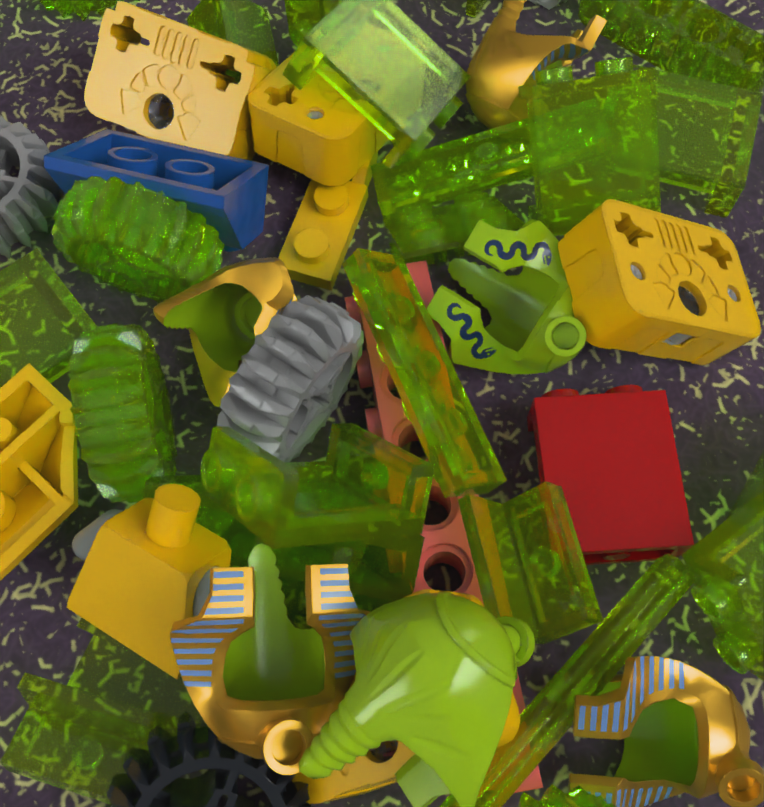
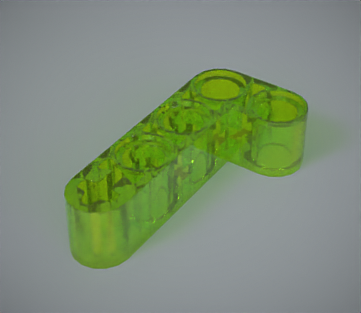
(683, 39)

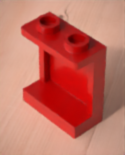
(615, 470)

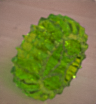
(135, 238)
(121, 410)

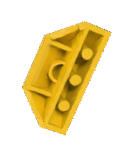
(35, 464)

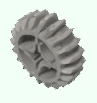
(32, 194)
(293, 377)

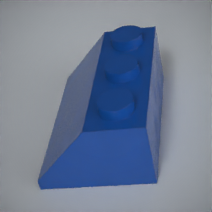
(218, 186)

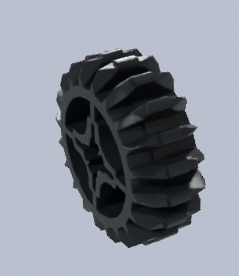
(155, 773)

